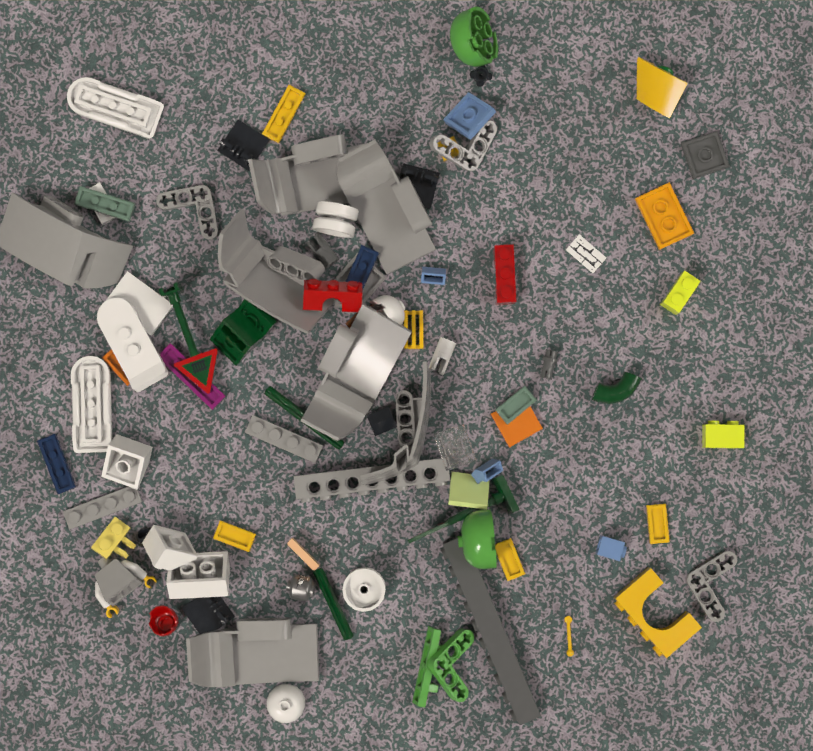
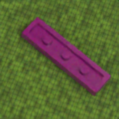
(172, 355)

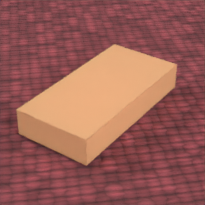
(303, 554)

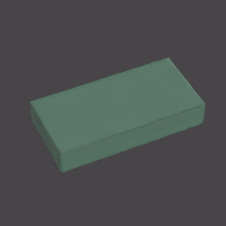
(515, 405)

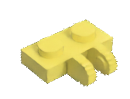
(111, 538)

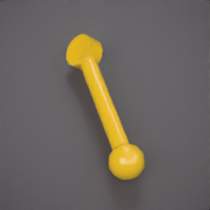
(568, 620)

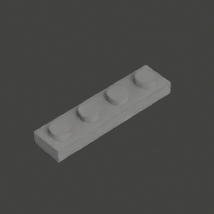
(284, 439)
(102, 507)

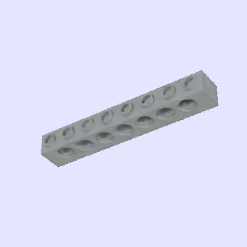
(303, 482)

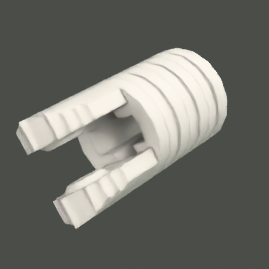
(443, 350)

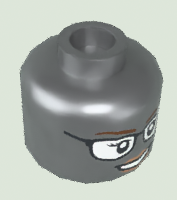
(301, 588)

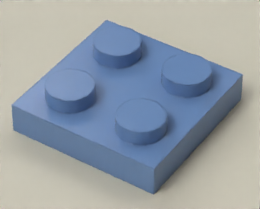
(469, 115)

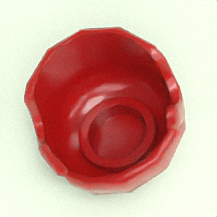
(163, 620)

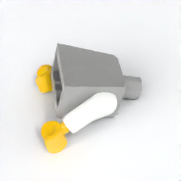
(117, 581)

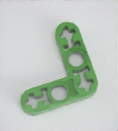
(446, 663)

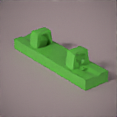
(423, 682)

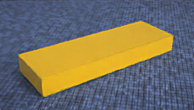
(283, 114)

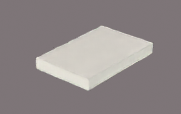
(148, 304)

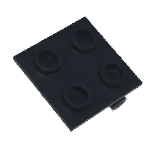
(242, 144)
(424, 182)
(208, 613)

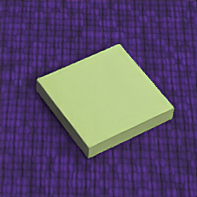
(467, 492)

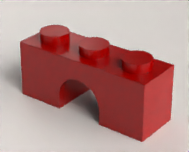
(504, 274)
(346, 292)

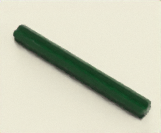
(298, 413)

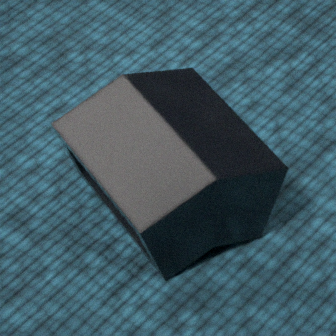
(381, 421)

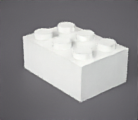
(200, 578)

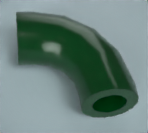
(617, 392)

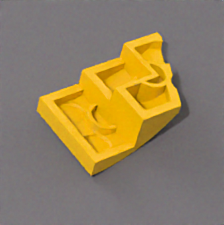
(658, 87)

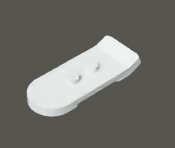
(115, 106)
(131, 343)
(91, 405)

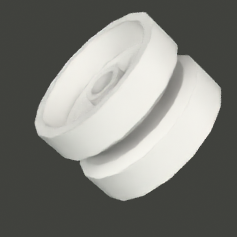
(335, 219)
(364, 577)

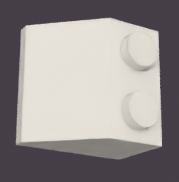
(126, 461)
(168, 548)

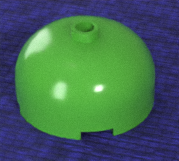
(467, 37)
(478, 539)

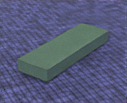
(105, 204)

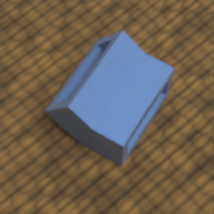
(434, 272)
(493, 465)

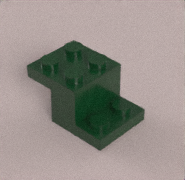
(242, 331)

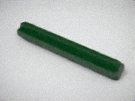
(333, 604)

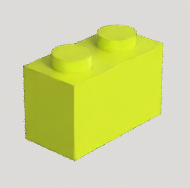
(680, 292)
(722, 436)

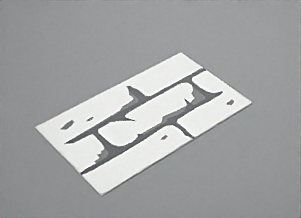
(586, 253)

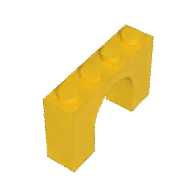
(665, 639)

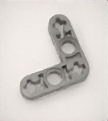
(470, 152)
(200, 205)
(705, 578)

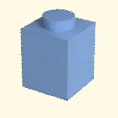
(611, 548)

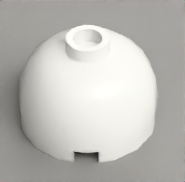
(389, 307)
(285, 703)

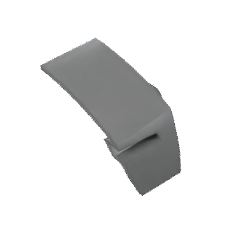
(301, 180)
(386, 206)
(57, 244)
(267, 276)
(355, 372)
(409, 453)
(254, 653)

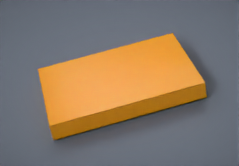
(664, 216)

